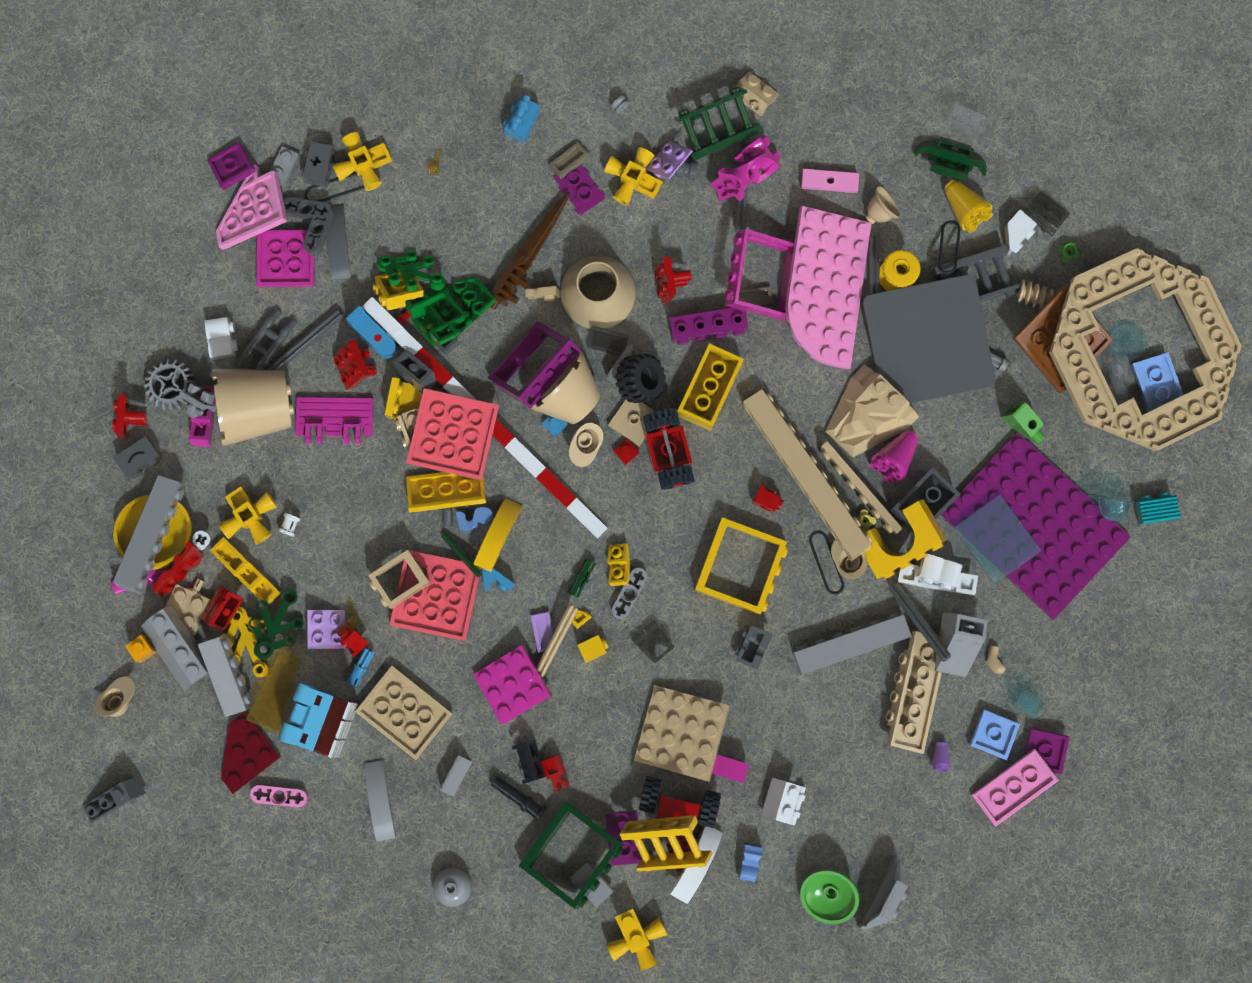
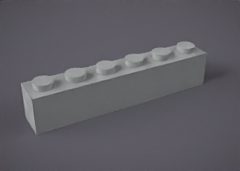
(149, 534)
(851, 644)

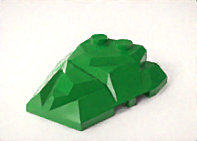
(449, 311)

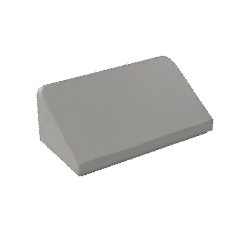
(455, 775)
(582, 875)

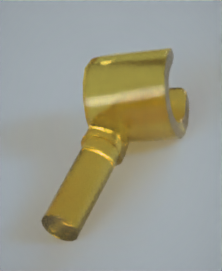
(433, 169)
(354, 620)

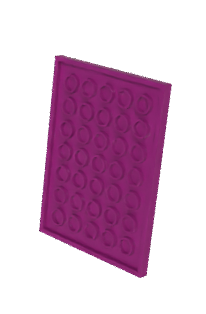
(1056, 515)

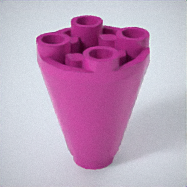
(895, 457)

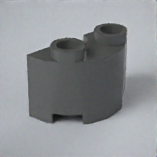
(753, 646)

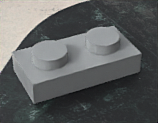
(284, 165)

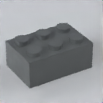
(934, 490)

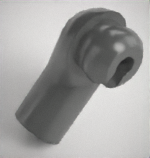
(447, 517)

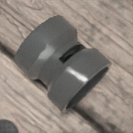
(687, 169)

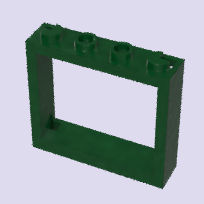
(545, 838)

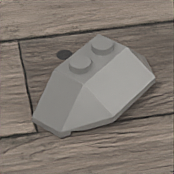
(886, 897)

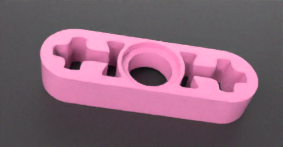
(265, 789)

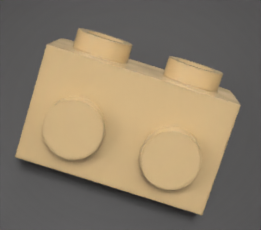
(758, 95)

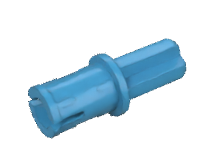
(360, 667)

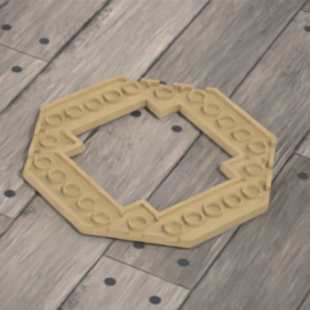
(1085, 380)

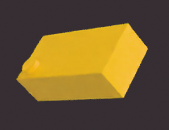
(709, 387)

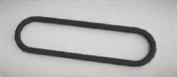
(334, 196)
(941, 246)
(819, 566)

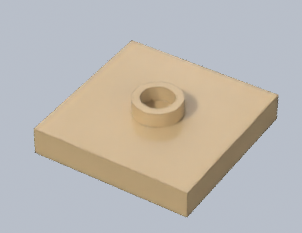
(630, 422)

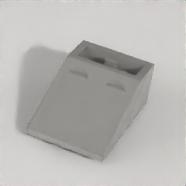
(963, 639)

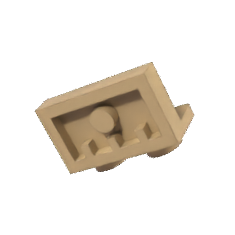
(406, 423)

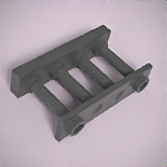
(979, 261)

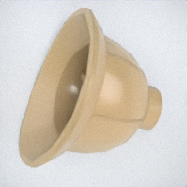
(881, 207)

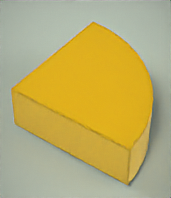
(580, 618)

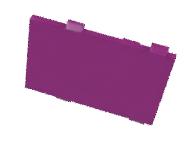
(582, 189)
(615, 824)

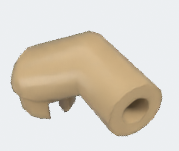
(993, 662)

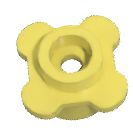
(869, 521)

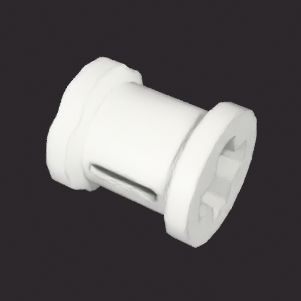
(289, 524)
(202, 535)

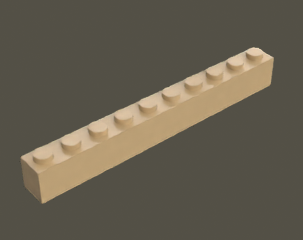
(806, 475)

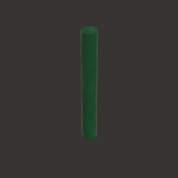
(461, 554)

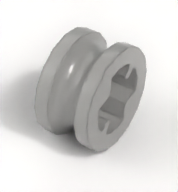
(620, 104)

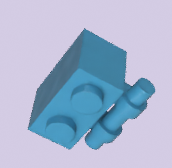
(521, 119)

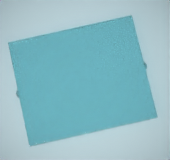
(997, 539)

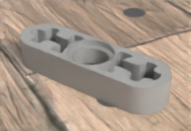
(627, 609)

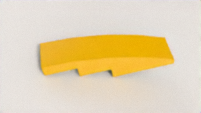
(244, 571)

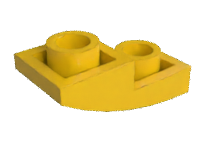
(619, 564)

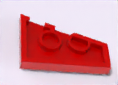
(182, 565)

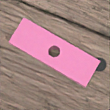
(842, 181)

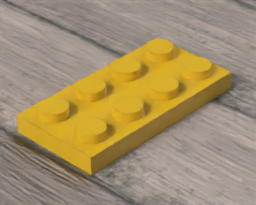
(443, 491)

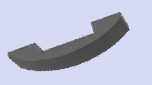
(338, 246)

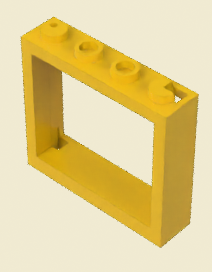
(769, 585)

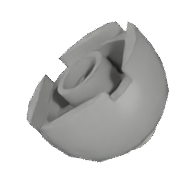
(452, 887)

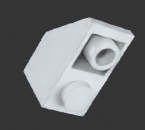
(1017, 230)

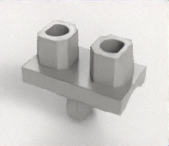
(198, 403)

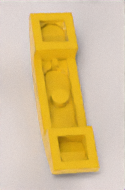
(497, 534)

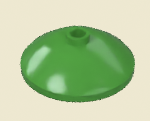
(827, 905)

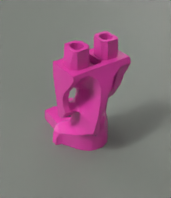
(739, 178)

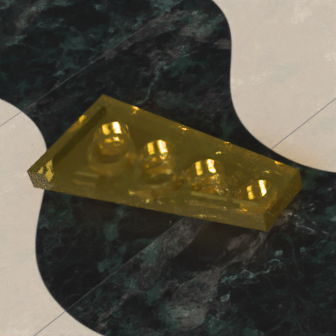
(273, 697)

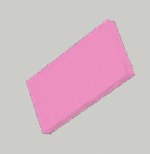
(1015, 787)

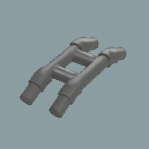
(264, 330)

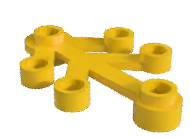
(246, 639)

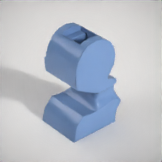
(481, 516)
(750, 862)

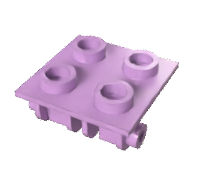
(668, 160)
(323, 627)

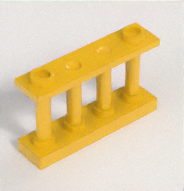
(668, 828)

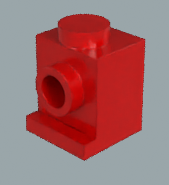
(768, 499)
(351, 639)

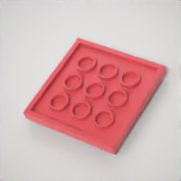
(452, 434)
(442, 606)

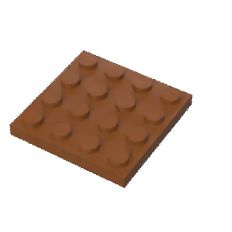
(1038, 333)

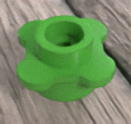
(1074, 254)

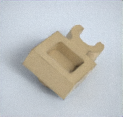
(544, 293)

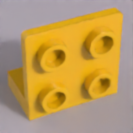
(401, 398)

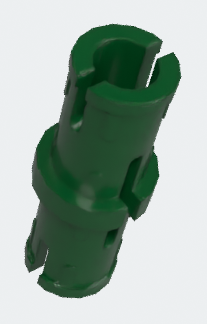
(581, 578)

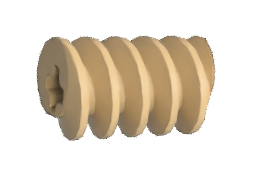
(1033, 294)

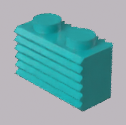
(1157, 509)

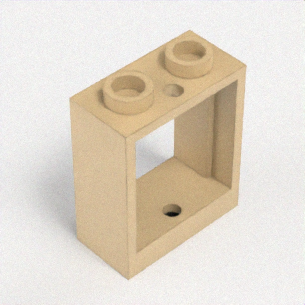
(375, 584)

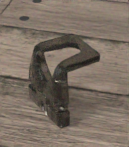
(649, 637)

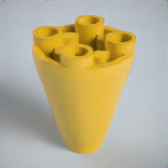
(967, 206)

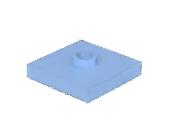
(994, 734)

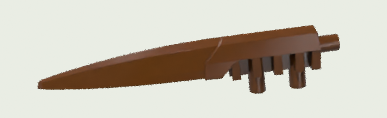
(523, 260)

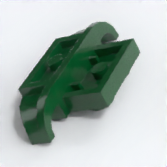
(951, 158)

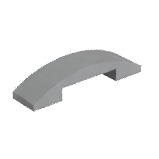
(379, 800)

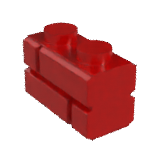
(222, 608)

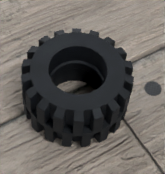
(640, 378)

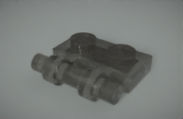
(1047, 209)

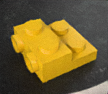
(394, 296)

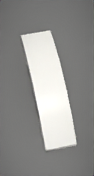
(966, 584)
(691, 877)

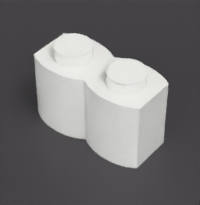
(220, 338)
(939, 571)

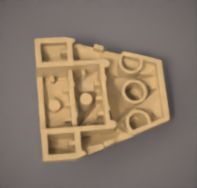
(869, 413)

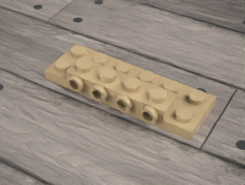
(913, 696)

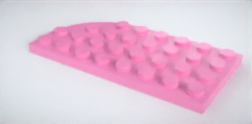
(827, 284)

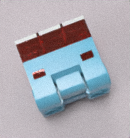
(318, 721)

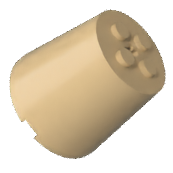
(251, 403)

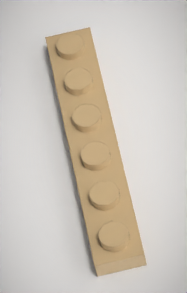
(865, 494)

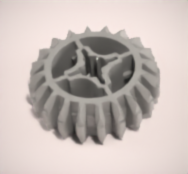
(173, 378)

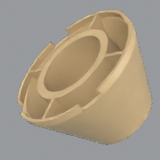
(597, 313)
(571, 394)

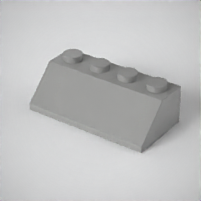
(176, 646)

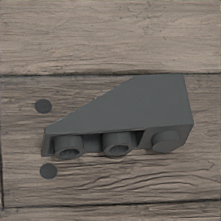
(114, 799)

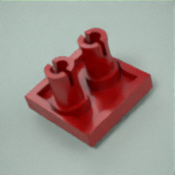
(669, 279)
(351, 364)
(126, 417)

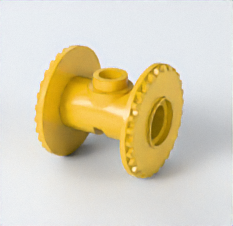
(900, 261)

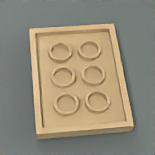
(404, 712)

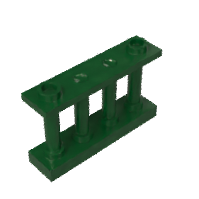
(732, 136)

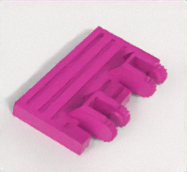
(334, 416)

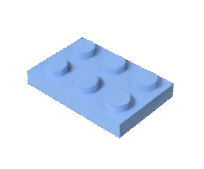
(1157, 381)

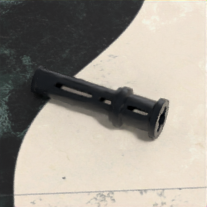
(526, 803)

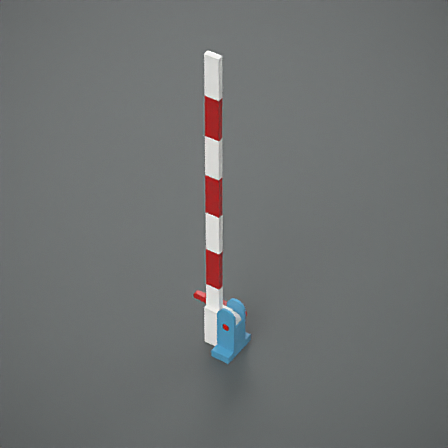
(381, 330)

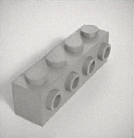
(225, 674)

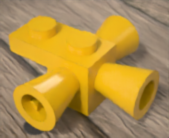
(362, 161)
(634, 177)
(247, 515)
(636, 938)

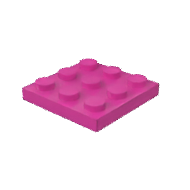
(284, 260)
(512, 684)

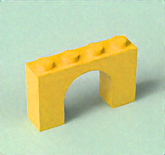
(927, 536)

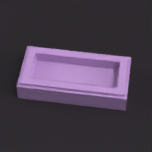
(542, 630)

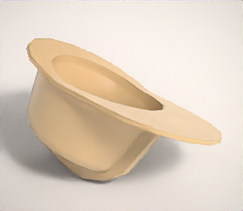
(585, 444)
(848, 568)
(115, 698)

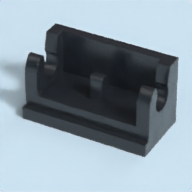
(530, 761)

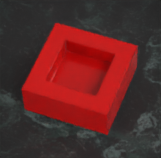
(626, 452)

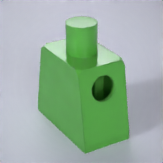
(1024, 421)

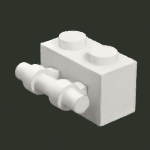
(783, 801)

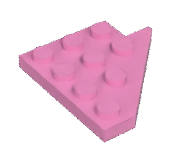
(253, 210)

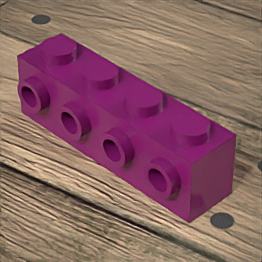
(707, 325)

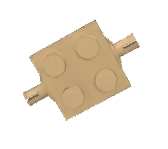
(189, 605)

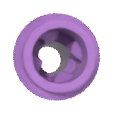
(941, 757)

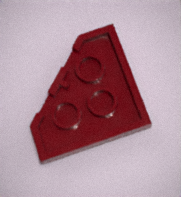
(245, 753)

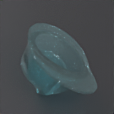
(1112, 508)

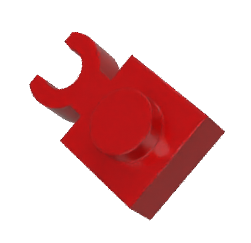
(554, 770)

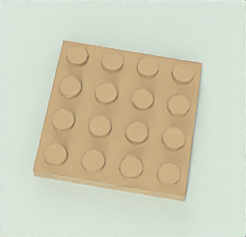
(681, 733)

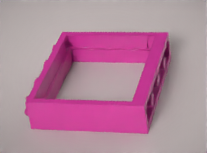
(735, 273)

